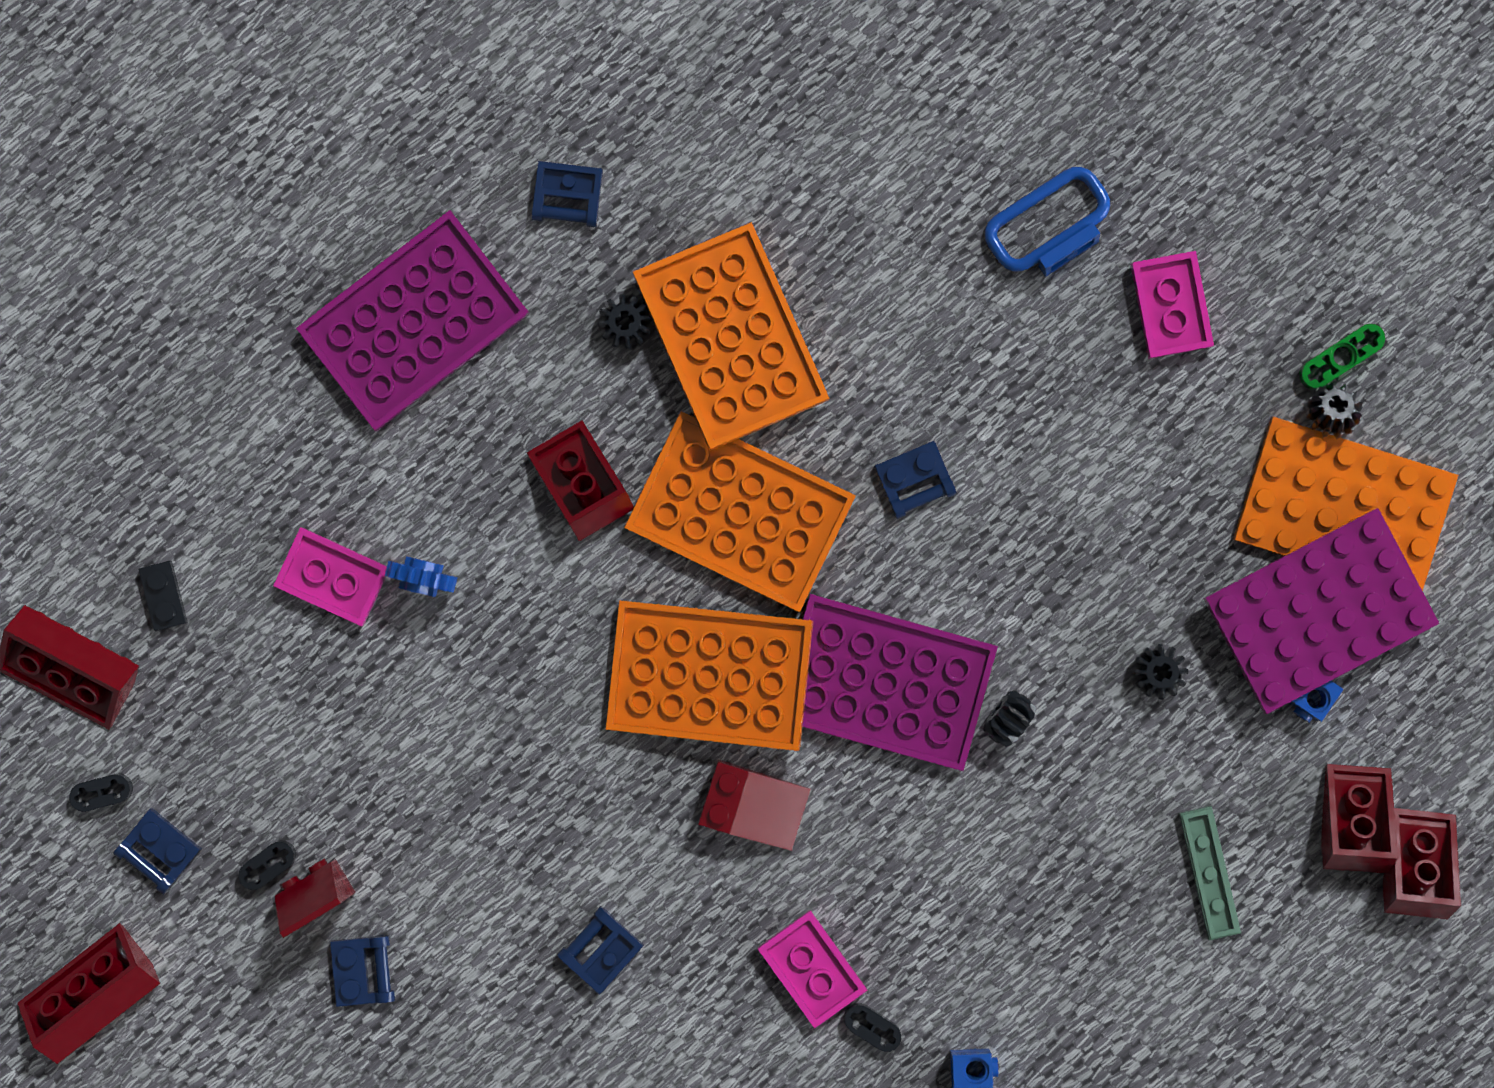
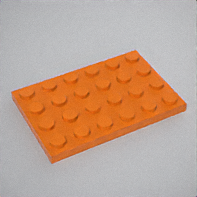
(730, 336)
(1320, 483)
(740, 513)
(709, 675)

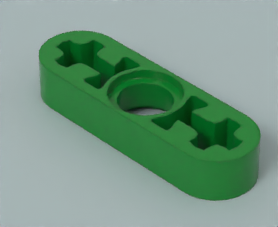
(1317, 362)

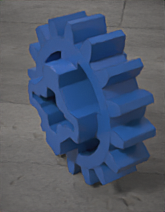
(421, 576)

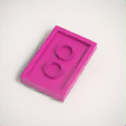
(1172, 304)
(331, 576)
(812, 969)

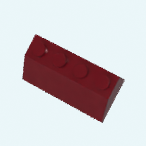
(66, 666)
(87, 994)

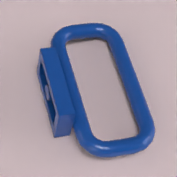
(1066, 244)

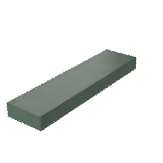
(1209, 873)

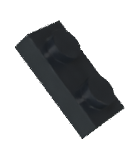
(163, 595)

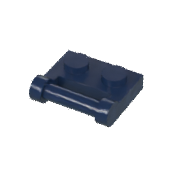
(567, 183)
(910, 469)
(165, 843)
(608, 958)
(351, 971)

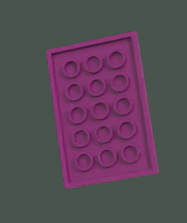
(412, 320)
(1321, 611)
(894, 682)

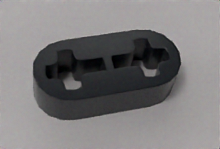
(99, 785)
(263, 859)
(869, 1034)

